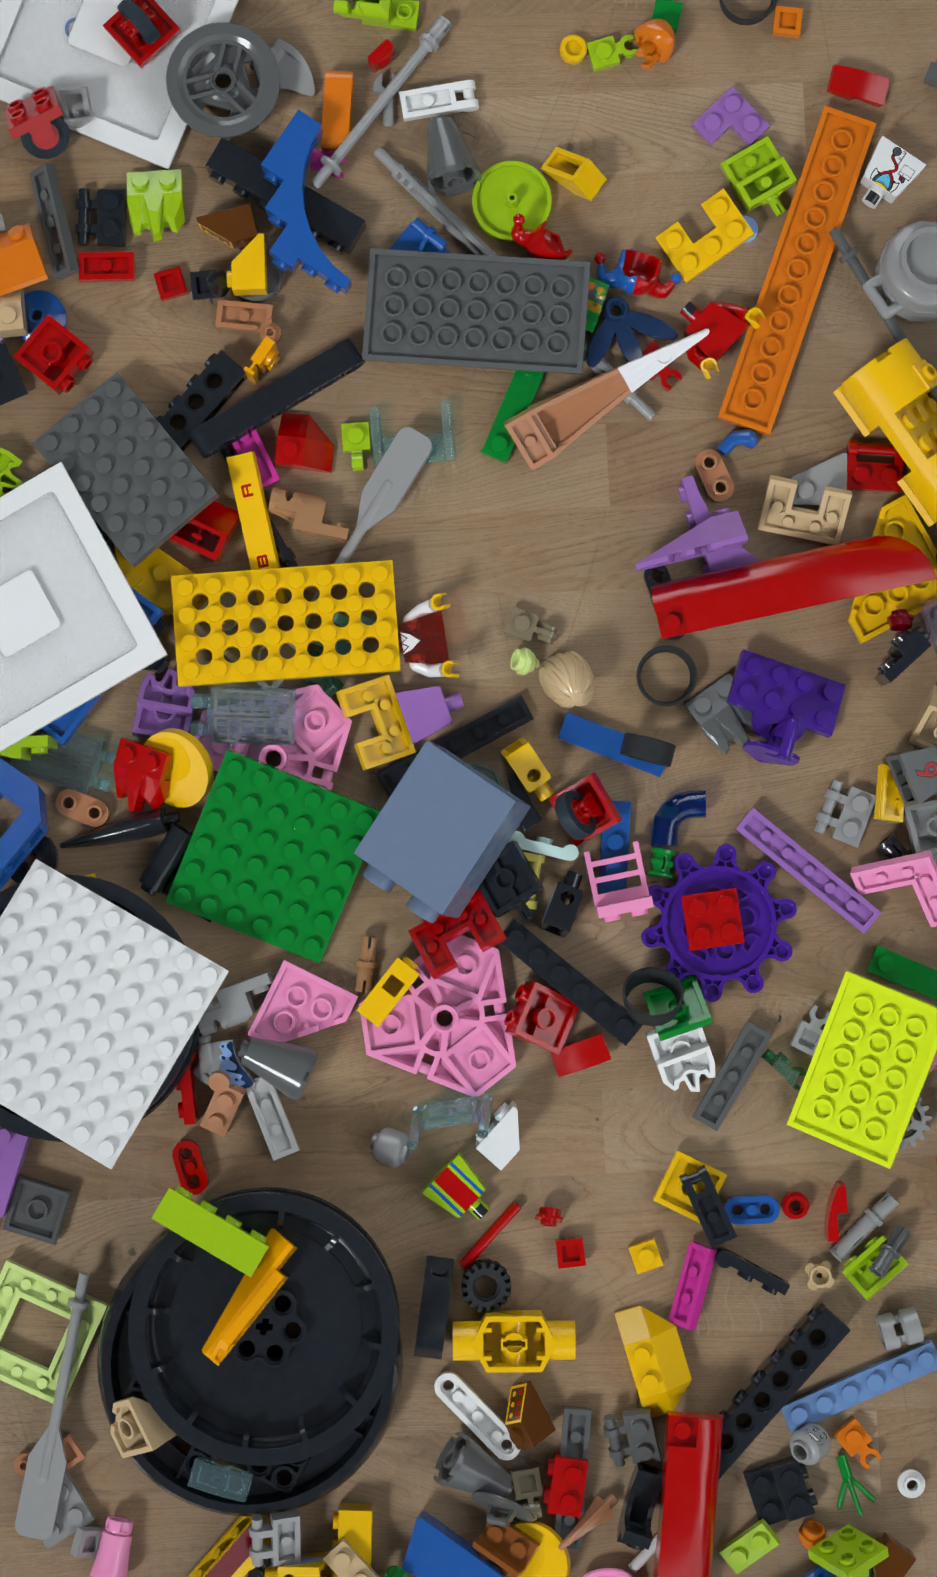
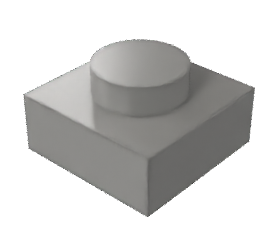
(86, 1542)

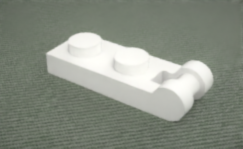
(438, 100)

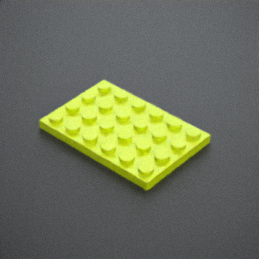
(867, 1070)

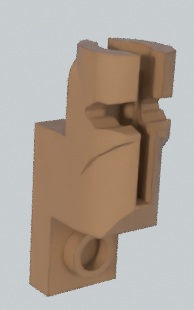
(308, 515)

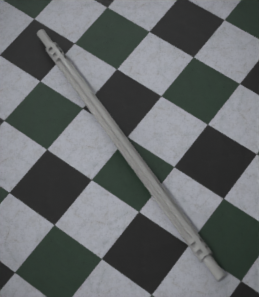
(475, 245)

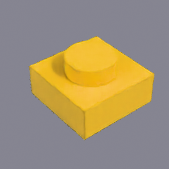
(645, 1255)

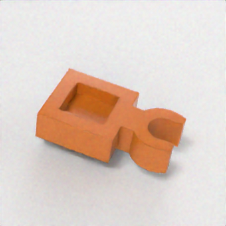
(855, 1439)

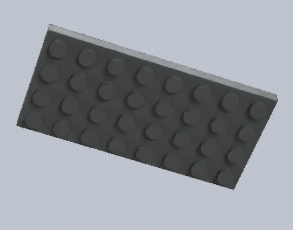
(476, 311)

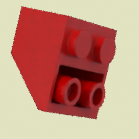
(208, 531)

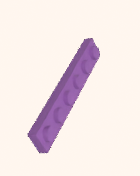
(808, 870)

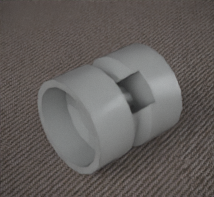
(908, 1324)

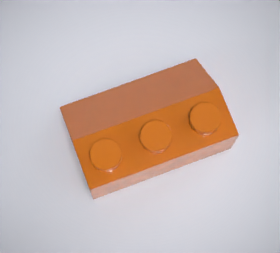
(20, 259)

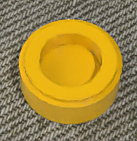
(573, 49)

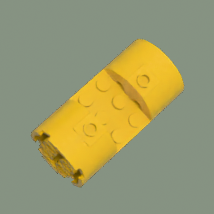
(894, 397)

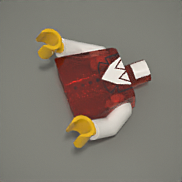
(425, 639)

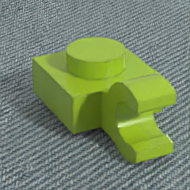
(356, 441)

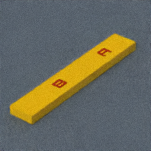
(254, 516)

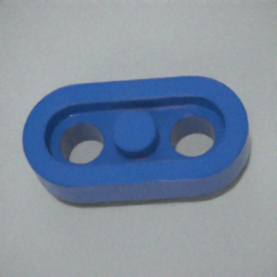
(751, 1209)

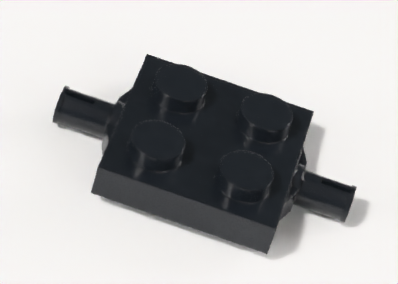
(510, 883)

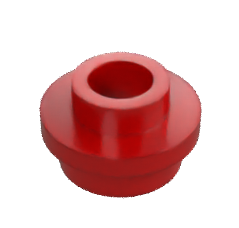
(798, 1213)

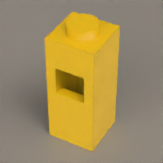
(389, 990)

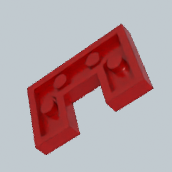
(432, 938)

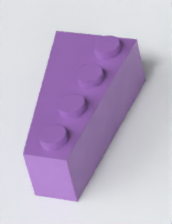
(12, 1157)

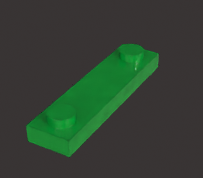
(517, 399)
(903, 971)

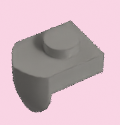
(76, 106)

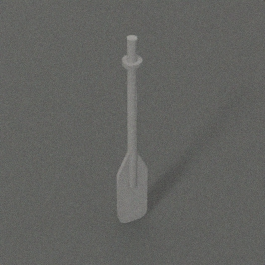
(386, 488)
(48, 1458)

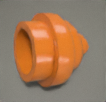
(811, 1533)

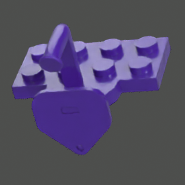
(783, 698)

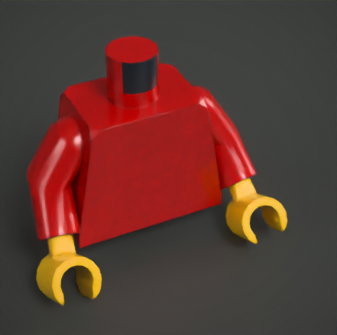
(726, 325)

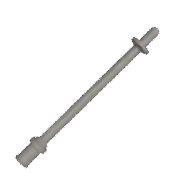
(428, 43)

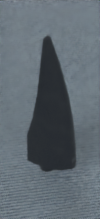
(127, 829)

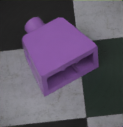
(427, 710)

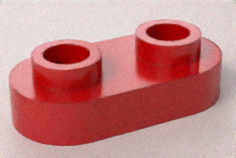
(190, 1166)

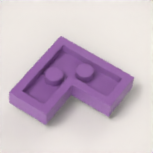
(731, 112)

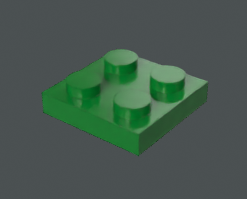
(692, 1012)

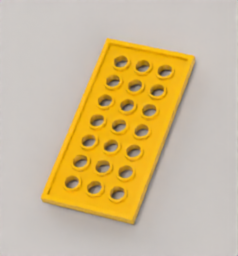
(269, 582)

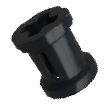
(892, 847)

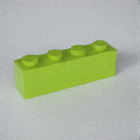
(210, 1231)

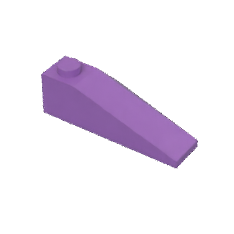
(714, 535)

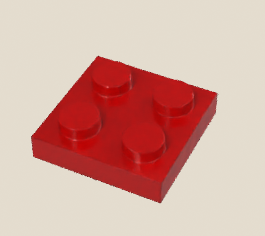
(712, 919)

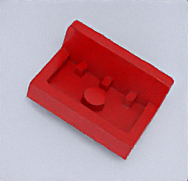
(566, 1485)

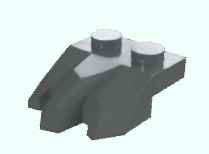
(718, 719)

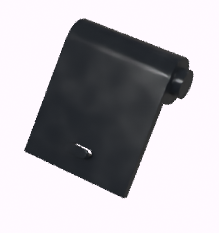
(166, 861)

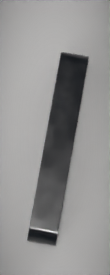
(276, 398)

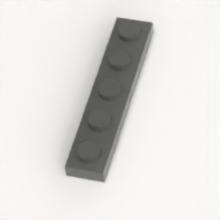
(574, 1444)

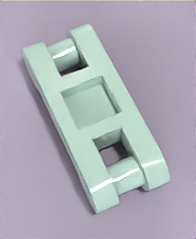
(545, 847)

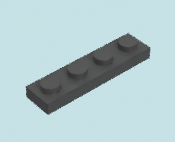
(54, 221)
(732, 1076)

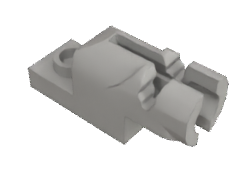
(234, 1004)

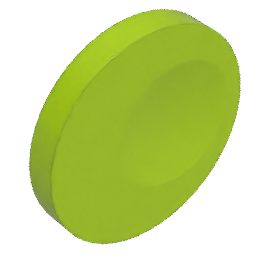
(507, 191)

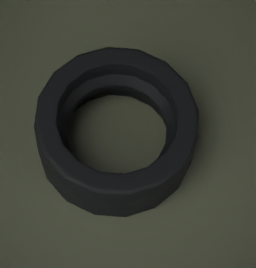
(647, 749)

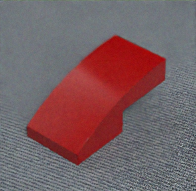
(858, 84)
(581, 1055)
(836, 1204)

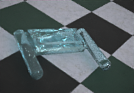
(443, 443)
(450, 1113)

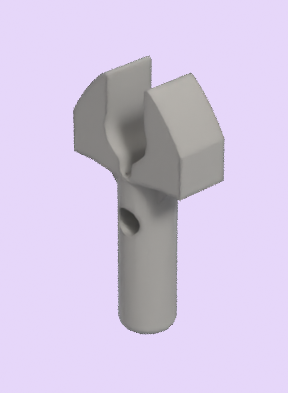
(388, 112)

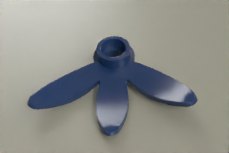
(621, 326)

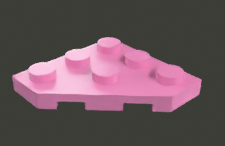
(300, 1005)

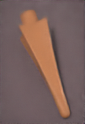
(596, 1514)

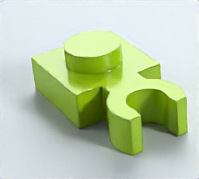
(606, 53)

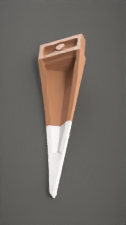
(560, 419)

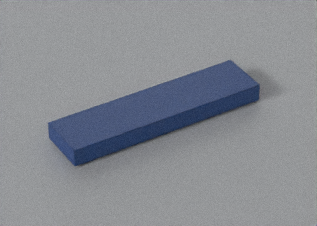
(601, 741)

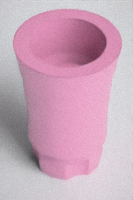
(114, 1549)

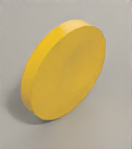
(189, 769)
(548, 1558)

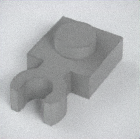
(808, 1034)

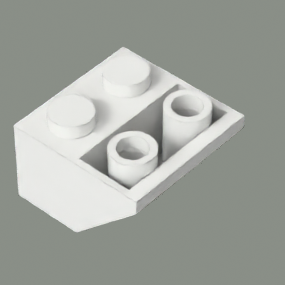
(503, 1136)

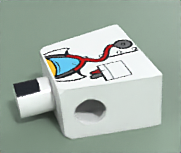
(889, 173)

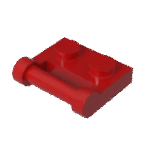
(873, 475)

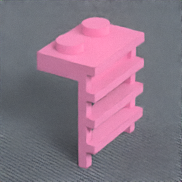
(613, 903)

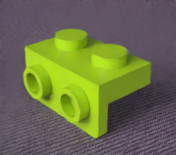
(858, 1270)

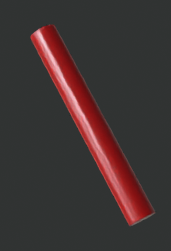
(490, 1235)

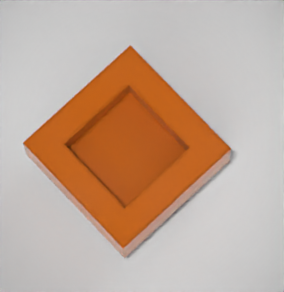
(787, 22)

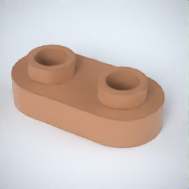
(711, 476)
(82, 806)

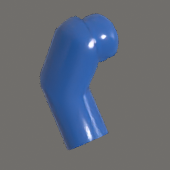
(738, 437)

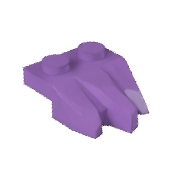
(162, 706)

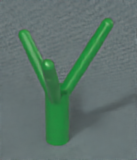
(848, 1479)

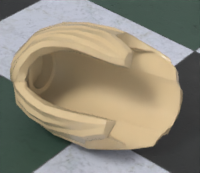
(567, 679)

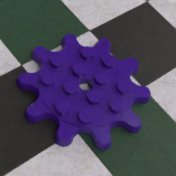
(759, 921)

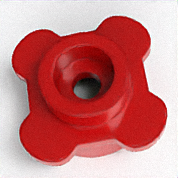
(549, 1216)

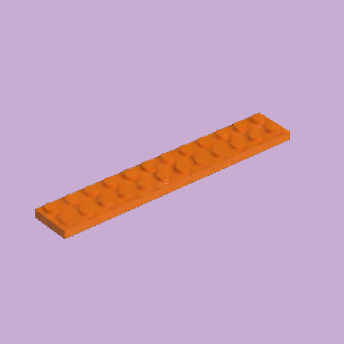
(796, 270)

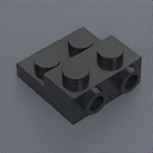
(904, 651)
(780, 1491)

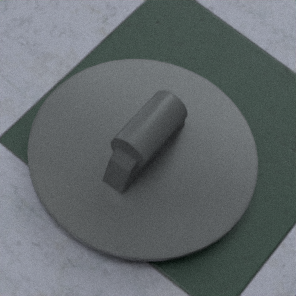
(504, 1507)

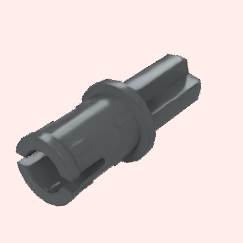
(889, 1251)

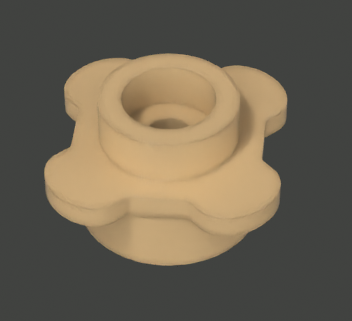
(826, 1279)

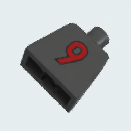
(915, 774)

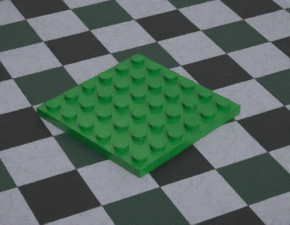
(272, 856)

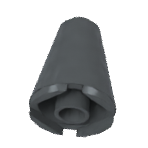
(449, 160)
(279, 1063)
(471, 1469)

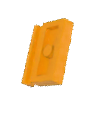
(263, 359)

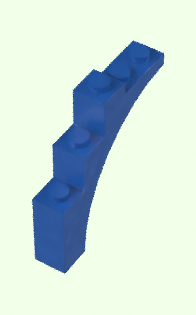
(288, 166)

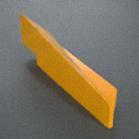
(250, 1298)

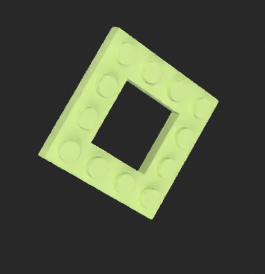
(22, 1282)

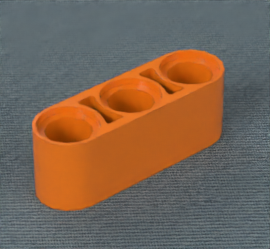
(336, 108)

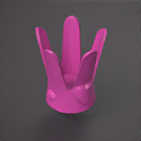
(315, 163)

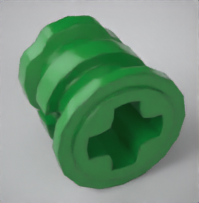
(661, 863)

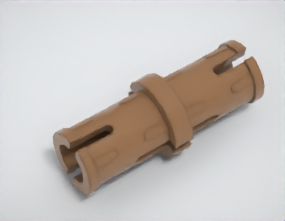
(366, 964)

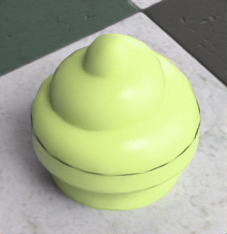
(524, 661)

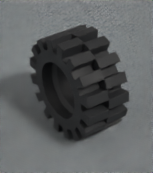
(490, 1302)

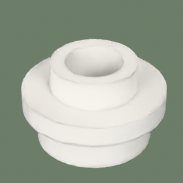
(905, 1477)

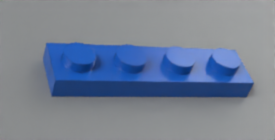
(613, 844)

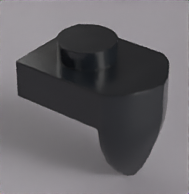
(209, 284)

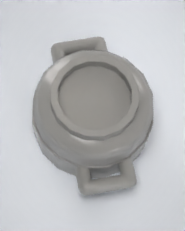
(907, 274)

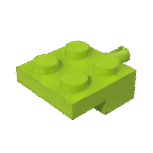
(759, 176)

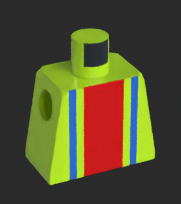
(457, 1188)

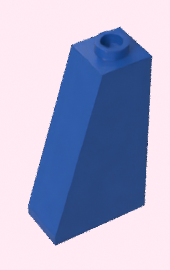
(443, 1553)

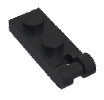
(708, 1207)
(750, 1271)

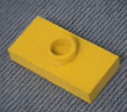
(888, 800)

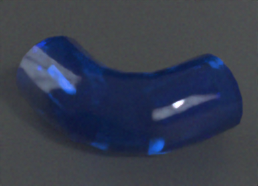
(675, 811)

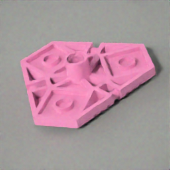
(319, 739)
(471, 1049)

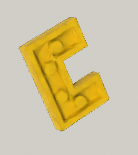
(728, 235)
(380, 699)

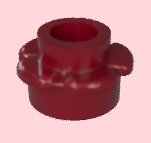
(900, 620)

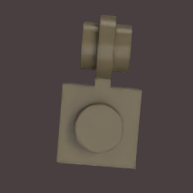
(523, 625)
(528, 1485)

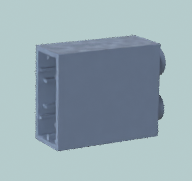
(440, 833)

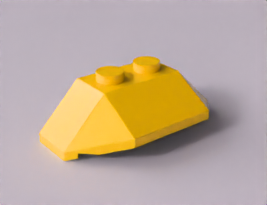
(654, 1358)

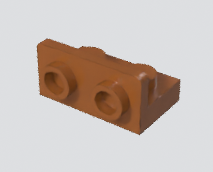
(506, 1547)

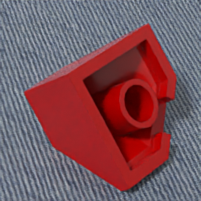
(303, 445)

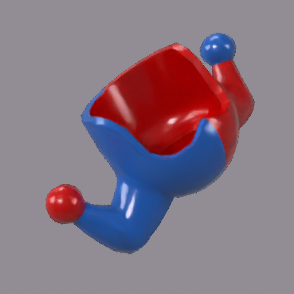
(636, 274)

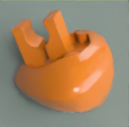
(655, 42)

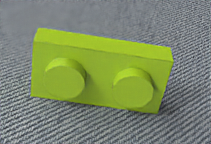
(749, 1546)

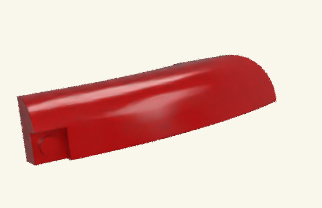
(787, 583)
(688, 1495)

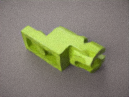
(381, 13)

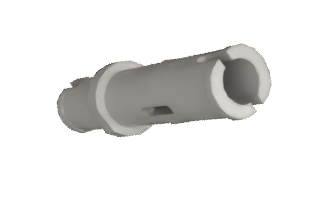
(864, 1227)

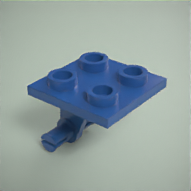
(420, 238)

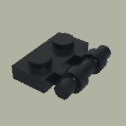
(110, 217)

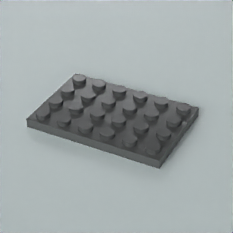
(127, 469)

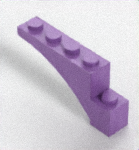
(699, 513)

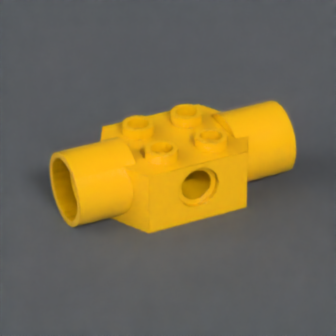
(514, 1341)

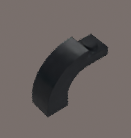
(434, 1307)
(638, 1507)

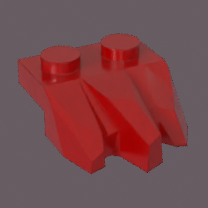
(141, 774)

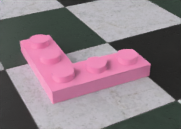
(912, 869)

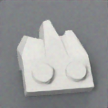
(682, 1058)

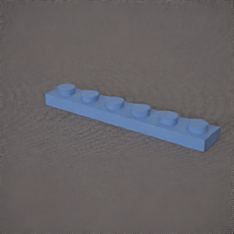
(860, 1386)

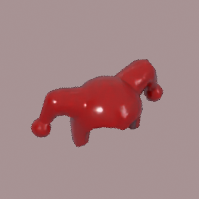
(538, 242)

